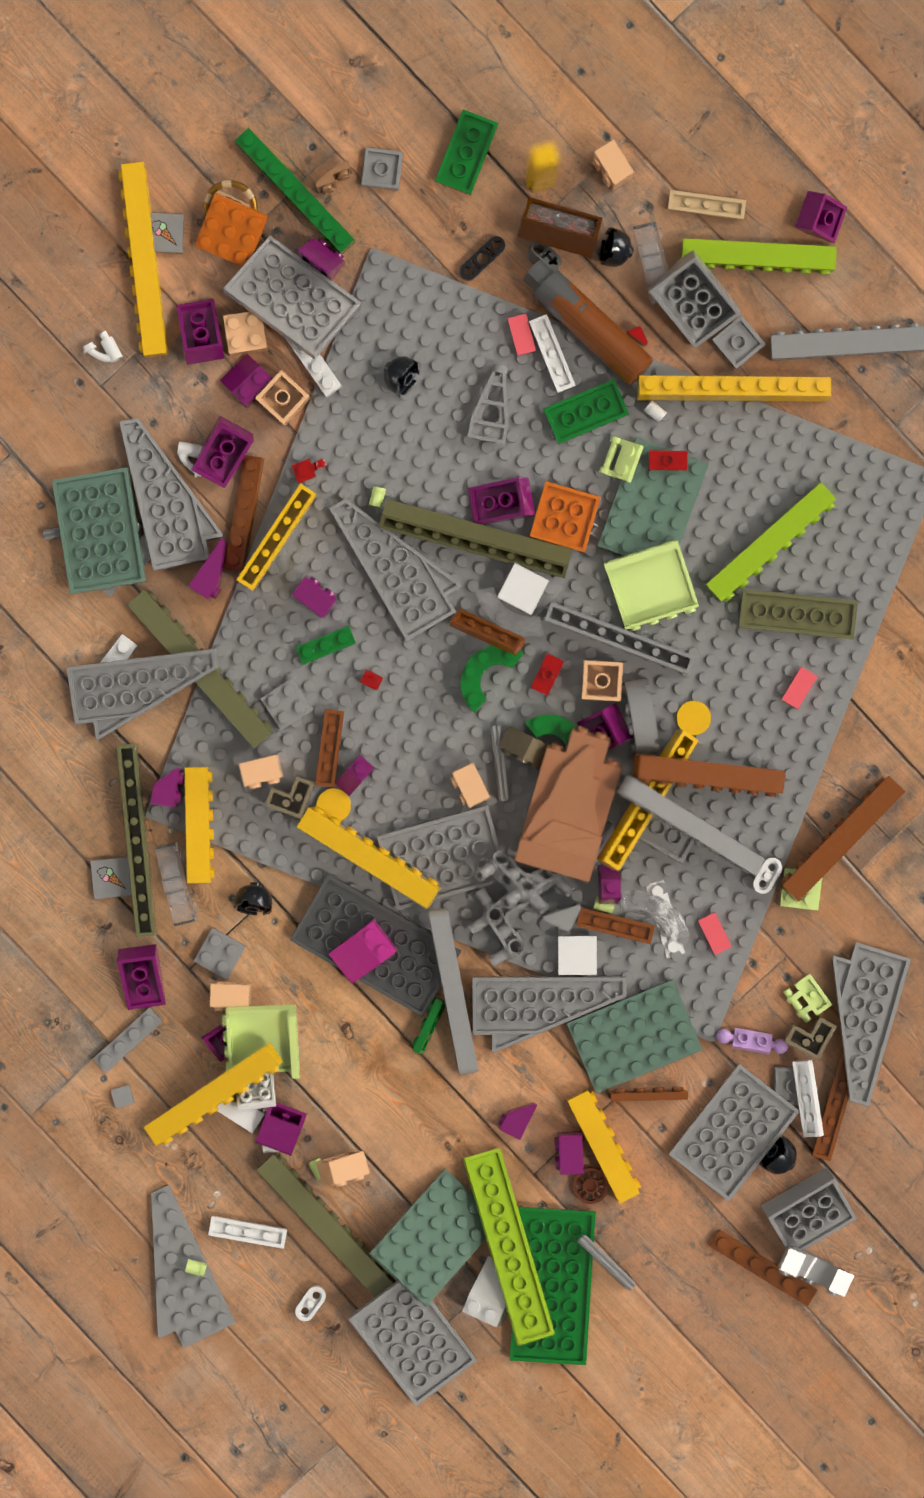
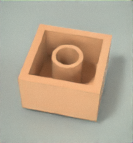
(612, 165)
(245, 334)
(282, 398)
(602, 680)
(261, 770)
(470, 785)
(229, 995)
(343, 1168)

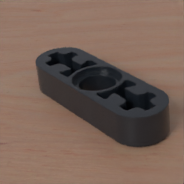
(496, 252)

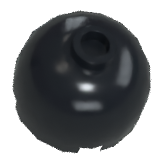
(616, 248)
(400, 374)
(253, 899)
(780, 1157)

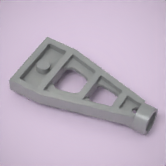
(487, 430)

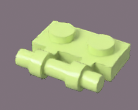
(813, 996)

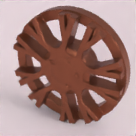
(590, 1186)

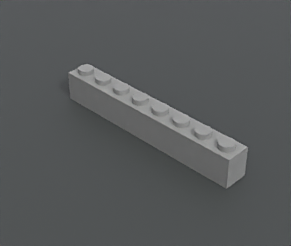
(846, 343)
(619, 638)

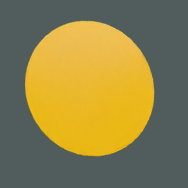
(694, 717)
(335, 803)

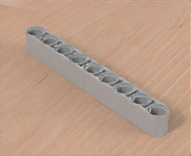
(691, 826)
(453, 991)

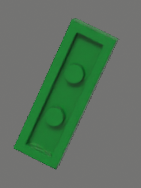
(325, 645)
(428, 1026)

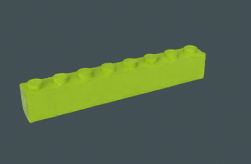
(763, 255)
(770, 542)

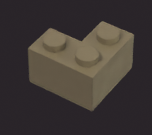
(524, 746)
(293, 802)
(811, 1042)

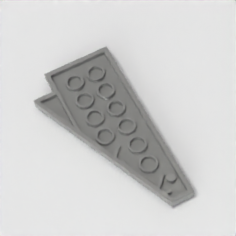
(169, 511)
(405, 579)
(124, 689)
(867, 1002)
(528, 1005)
(183, 1300)

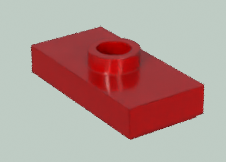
(668, 460)
(547, 674)

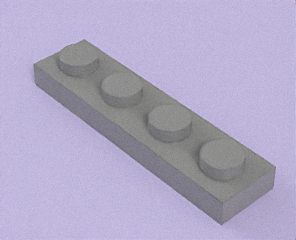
(127, 1040)

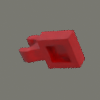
(305, 470)

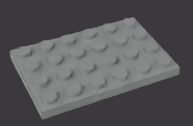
(292, 297)
(446, 851)
(733, 1132)
(412, 1341)

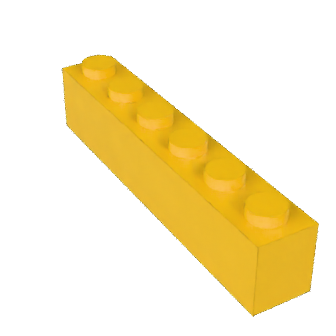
(277, 537)
(198, 825)
(601, 1141)

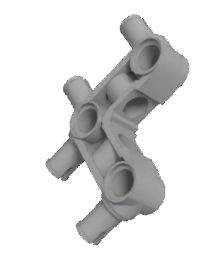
(520, 885)
(500, 926)

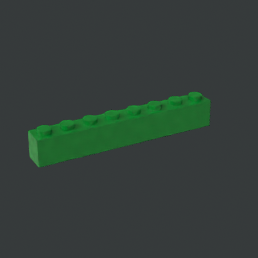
(294, 191)

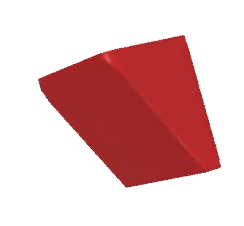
(638, 335)
(371, 680)

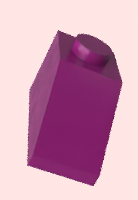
(354, 775)
(609, 885)
(516, 1120)

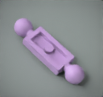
(752, 1041)

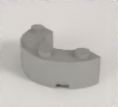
(642, 715)
(815, 1270)

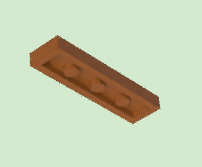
(487, 632)
(329, 748)
(615, 925)
(640, 1094)

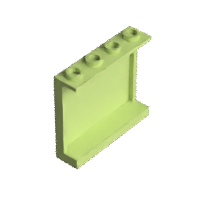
(651, 585)
(255, 1027)

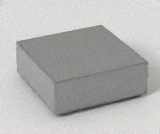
(122, 1096)

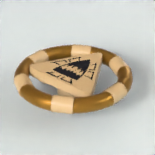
(229, 184)

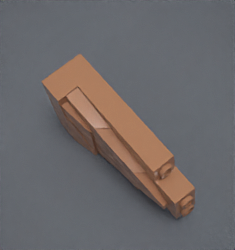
(570, 806)

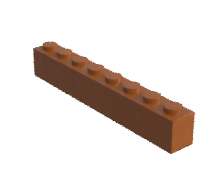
(708, 774)
(838, 843)

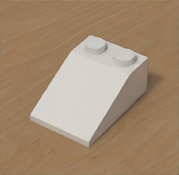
(486, 1297)

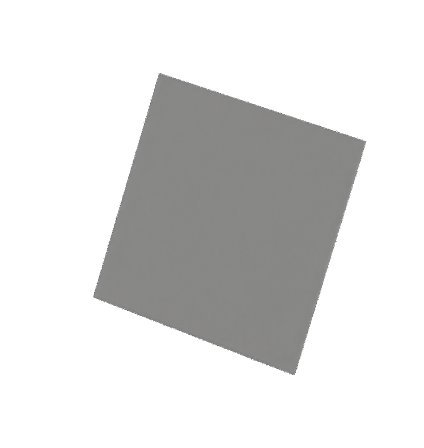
(417, 719)

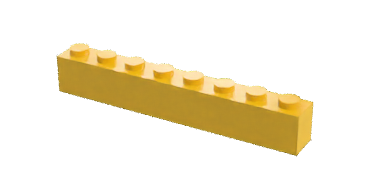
(542, 167)
(636, 818)
(369, 857)
(213, 1094)

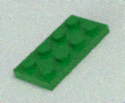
(466, 152)
(586, 411)

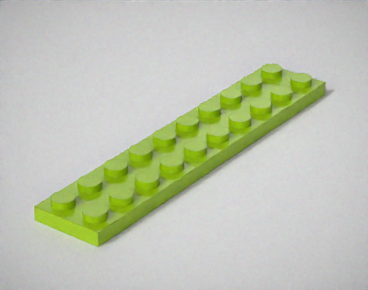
(508, 1246)

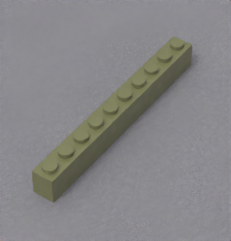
(475, 538)
(214, 685)
(136, 840)
(325, 1223)

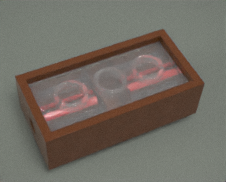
(559, 227)

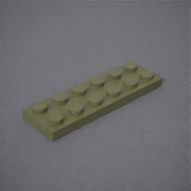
(798, 614)

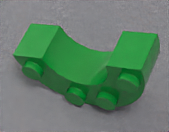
(475, 668)
(551, 725)

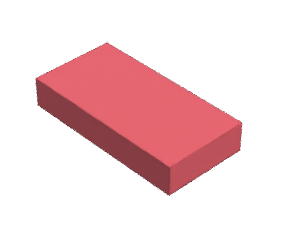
(521, 334)
(799, 687)
(714, 933)

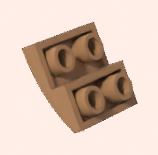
(327, 181)

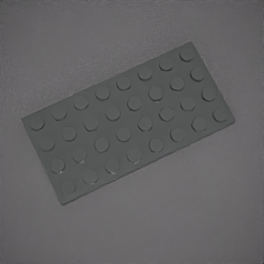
(340, 910)

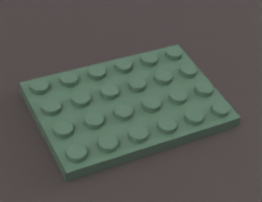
(652, 506)
(99, 531)
(634, 1036)
(432, 1238)

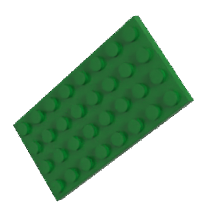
(565, 1280)

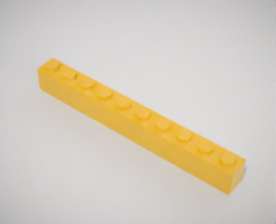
(144, 259)
(734, 388)

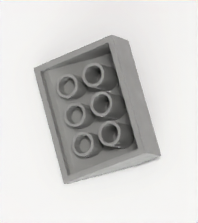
(694, 299)
(809, 1211)

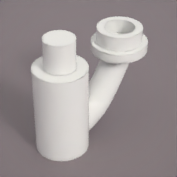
(112, 351)
(188, 449)

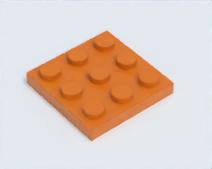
(231, 230)
(565, 516)

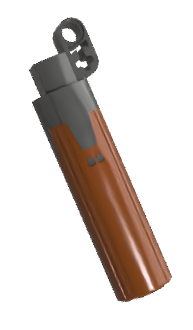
(583, 316)

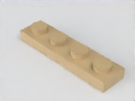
(706, 205)

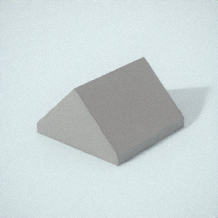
(563, 917)

